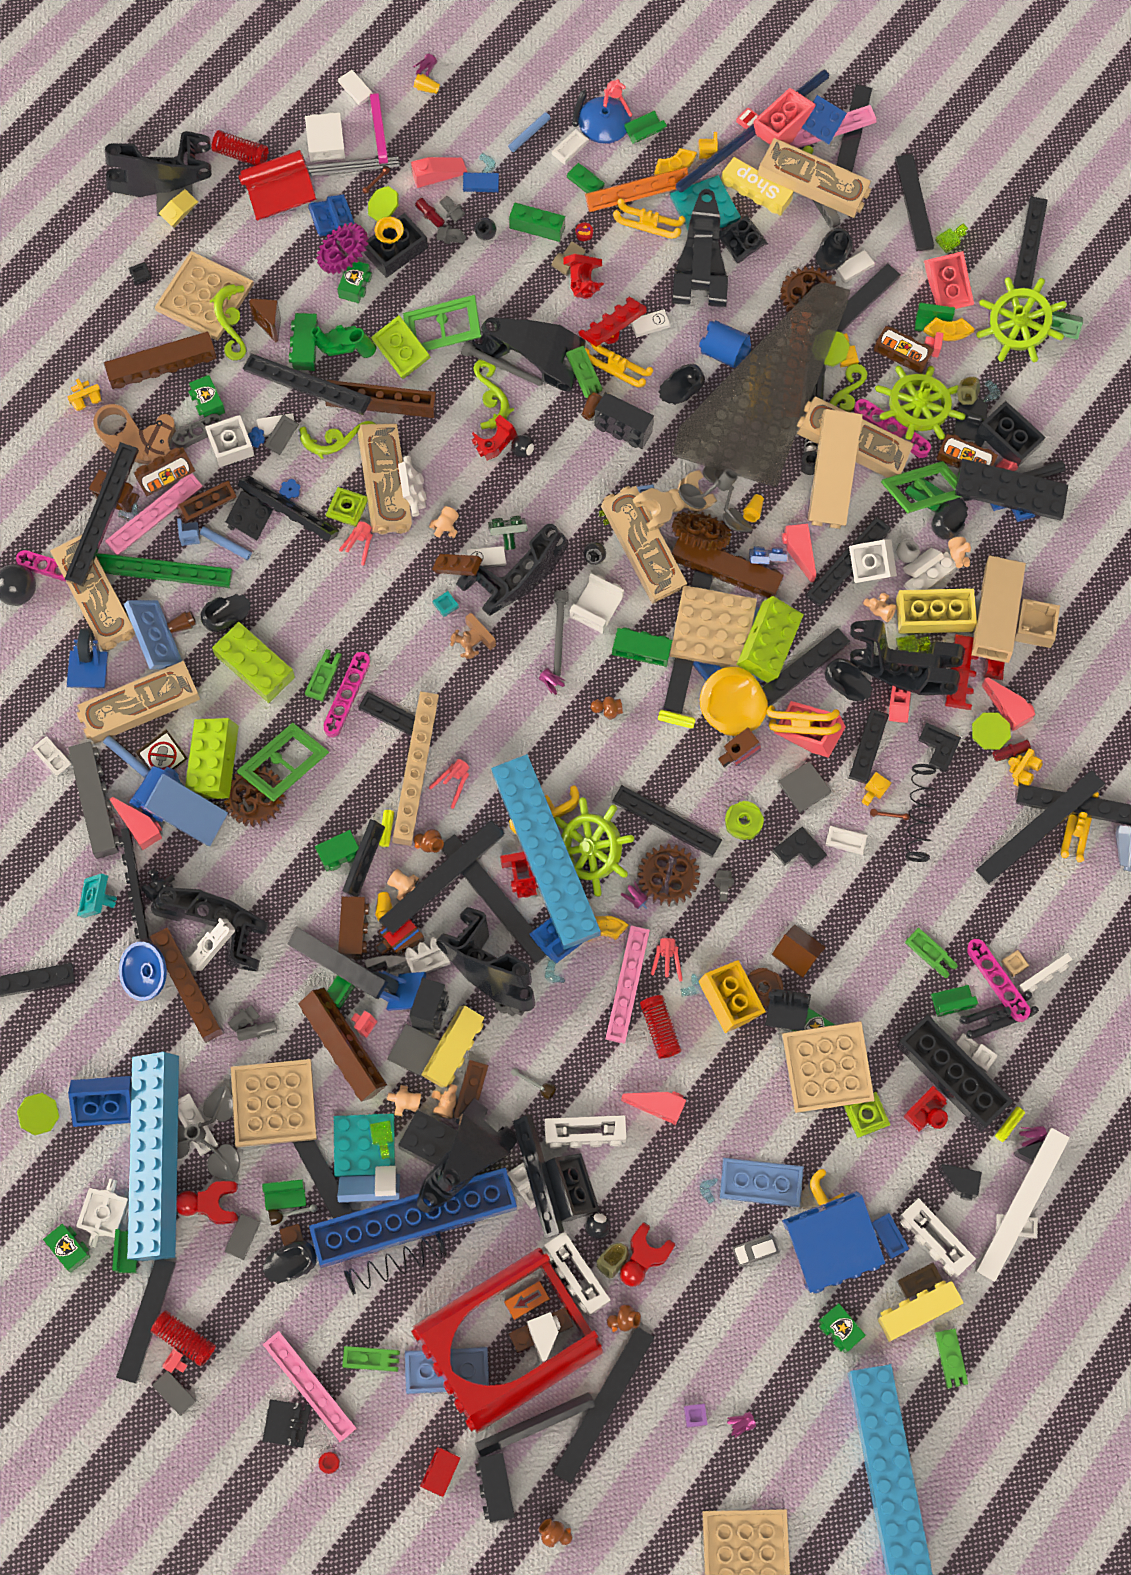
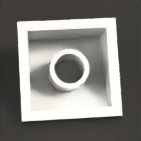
(873, 561)
(544, 1334)

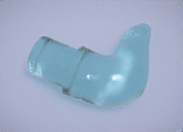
(488, 161)
(993, 388)
(127, 515)
(549, 973)
(692, 990)
(705, 1191)

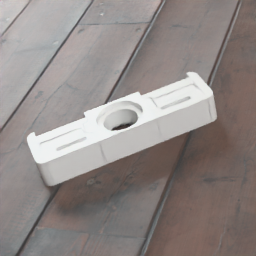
(218, 936)

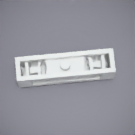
(578, 1140)
(924, 1238)
(595, 1302)

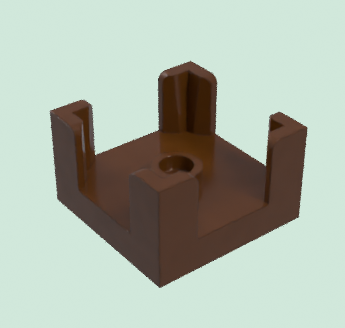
(123, 503)

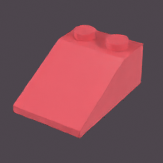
(784, 117)
(949, 280)
(817, 744)

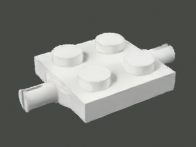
(412, 486)
(102, 1213)

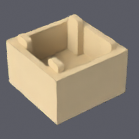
(1037, 623)

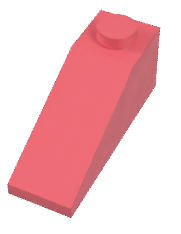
(436, 169)
(800, 548)
(899, 705)
(1010, 705)
(140, 825)
(660, 1104)

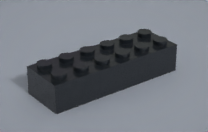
(954, 1073)

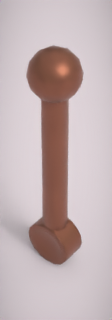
(386, 170)
(873, 812)

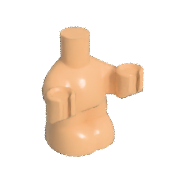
(445, 522)
(958, 549)
(880, 607)
(402, 883)
(404, 1100)
(447, 1102)

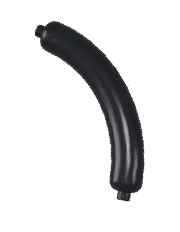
(576, 114)

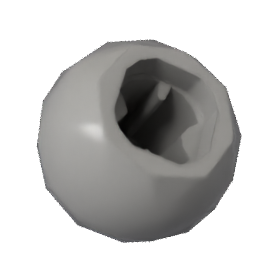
(907, 551)

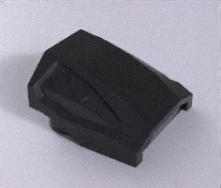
(742, 239)

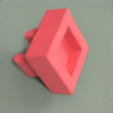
(935, 343)
(364, 1023)
(173, 1361)

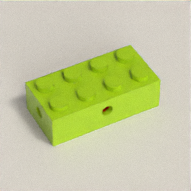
(770, 639)
(253, 662)
(212, 757)

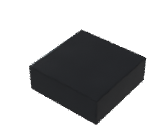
(140, 273)

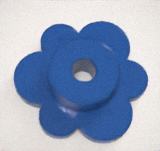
(256, 437)
(290, 485)

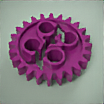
(332, 255)

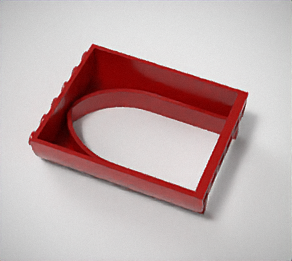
(490, 1403)

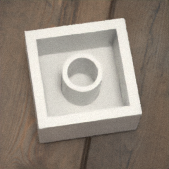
(229, 441)

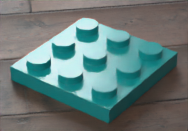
(685, 201)
(354, 1146)

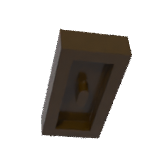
(919, 1280)

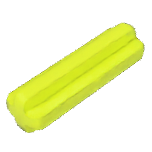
(677, 719)
(387, 821)
(1010, 1124)

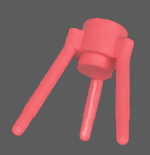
(614, 89)
(359, 533)
(456, 770)
(667, 949)

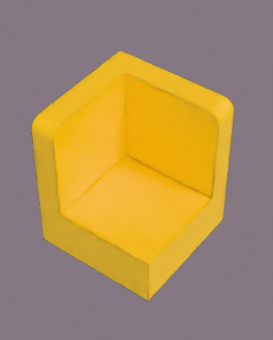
(707, 147)

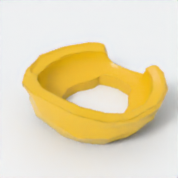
(388, 222)

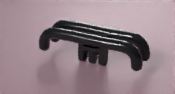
(997, 1017)

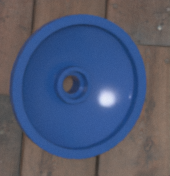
(603, 127)
(142, 971)

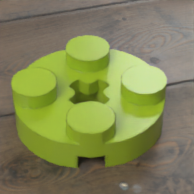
(753, 815)

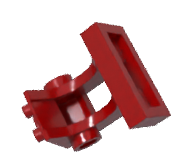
(583, 266)
(503, 436)
(519, 864)

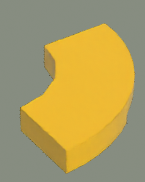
(682, 159)
(952, 330)
(611, 926)

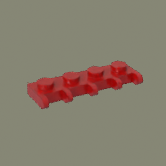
(614, 322)
(959, 698)

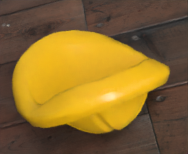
(733, 701)

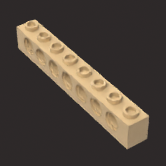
(415, 768)

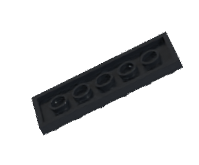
(1011, 489)

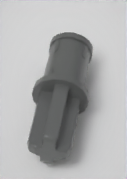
(256, 1031)

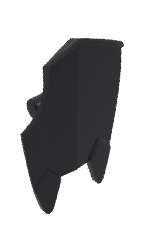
(974, 416)

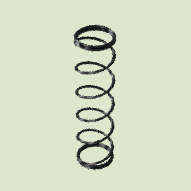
(923, 856)
(348, 1274)

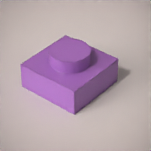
(695, 1415)

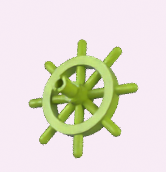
(1021, 319)
(920, 402)
(592, 846)

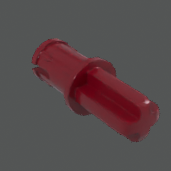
(429, 212)
(1011, 750)

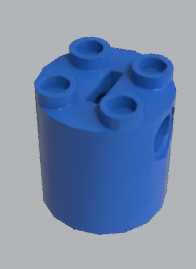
(725, 344)
(148, 785)

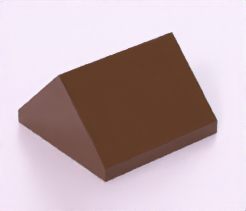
(267, 316)
(798, 950)

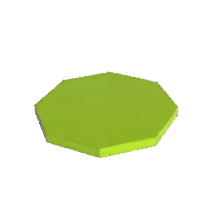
(383, 203)
(837, 351)
(991, 731)
(37, 1113)

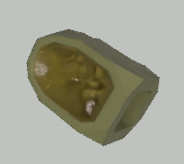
(968, 390)
(612, 1259)

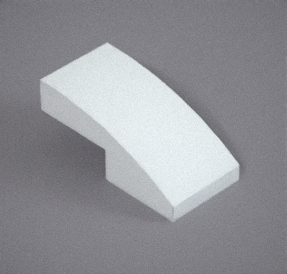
(51, 756)
(978, 1053)
(385, 1181)
(521, 1182)

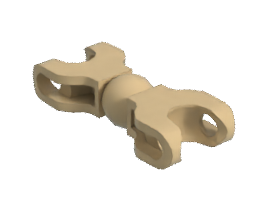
(664, 503)

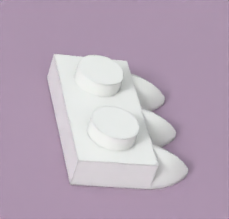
(427, 959)

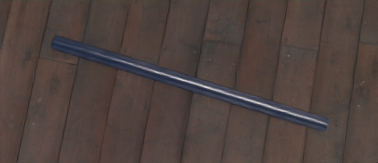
(741, 139)

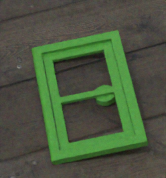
(439, 309)
(940, 467)
(292, 730)

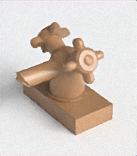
(474, 636)

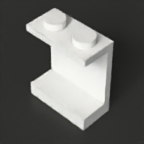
(325, 137)
(597, 603)

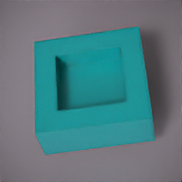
(445, 604)

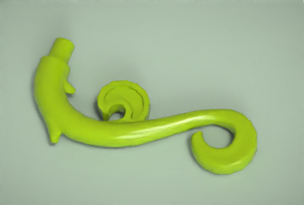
(226, 323)
(494, 391)
(843, 395)
(331, 434)

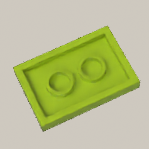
(400, 347)

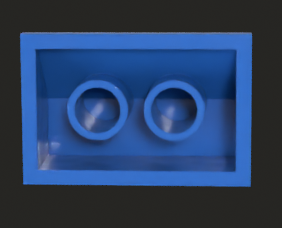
(100, 1101)

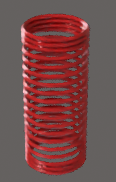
(250, 149)
(663, 1052)
(202, 1354)

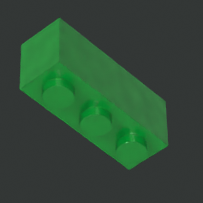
(537, 222)
(304, 345)
(642, 646)

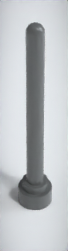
(470, 350)
(560, 599)

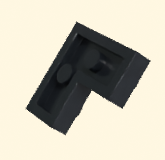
(944, 744)
(800, 843)

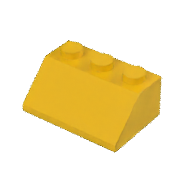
(731, 996)

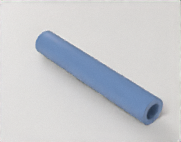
(531, 130)
(226, 543)
(126, 756)

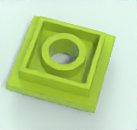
(349, 516)
(863, 1126)

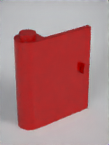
(278, 185)

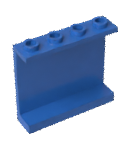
(834, 1242)

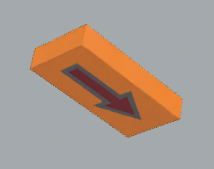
(526, 1300)

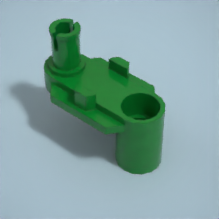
(343, 340)

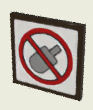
(162, 752)

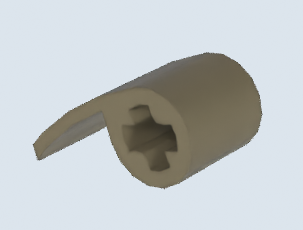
(558, 264)

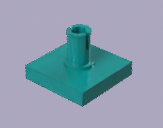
(94, 896)

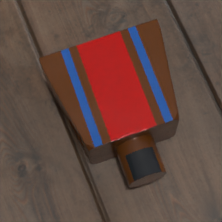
(745, 743)
(405, 937)

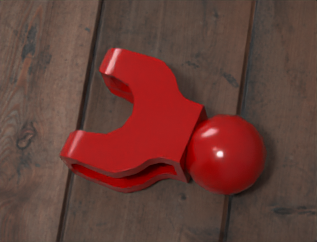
(207, 1202)
(643, 1257)

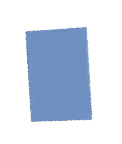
(362, 1189)

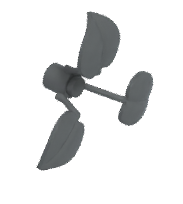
(724, 482)
(225, 1160)

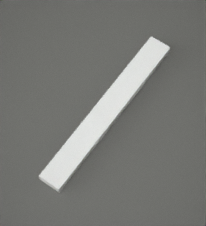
(1022, 1204)

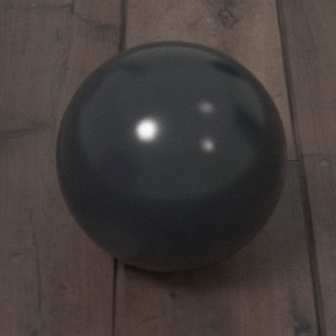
(16, 584)

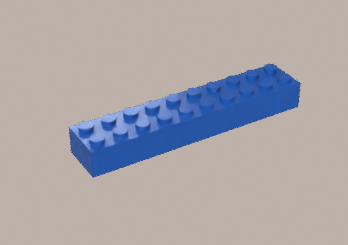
(404, 1222)

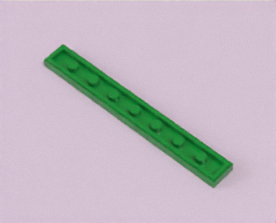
(165, 570)

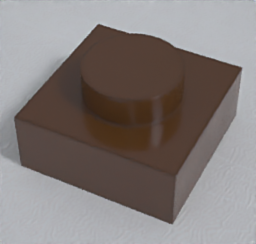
(291, 1234)

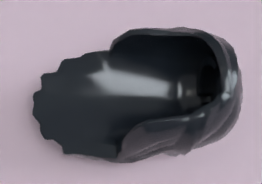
(834, 249)
(682, 384)
(949, 519)
(224, 612)
(848, 680)
(290, 1262)

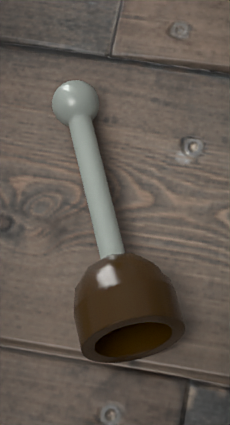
(546, 1090)
(276, 1216)

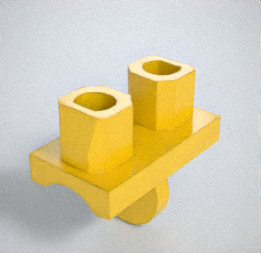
(91, 392)
(1021, 766)

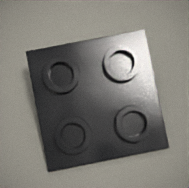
(248, 516)
(787, 1009)
(286, 1423)

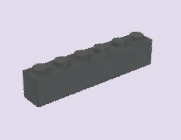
(93, 799)

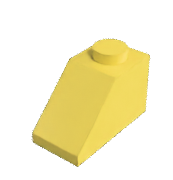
(178, 208)

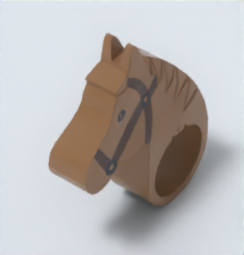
(151, 441)

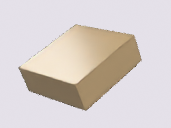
(1015, 963)

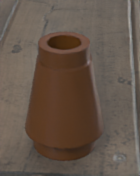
(591, 403)
(182, 622)

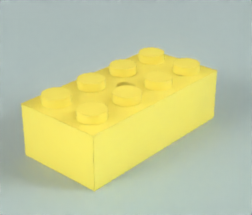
(936, 611)

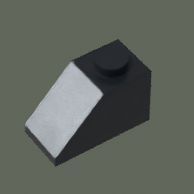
(962, 1181)

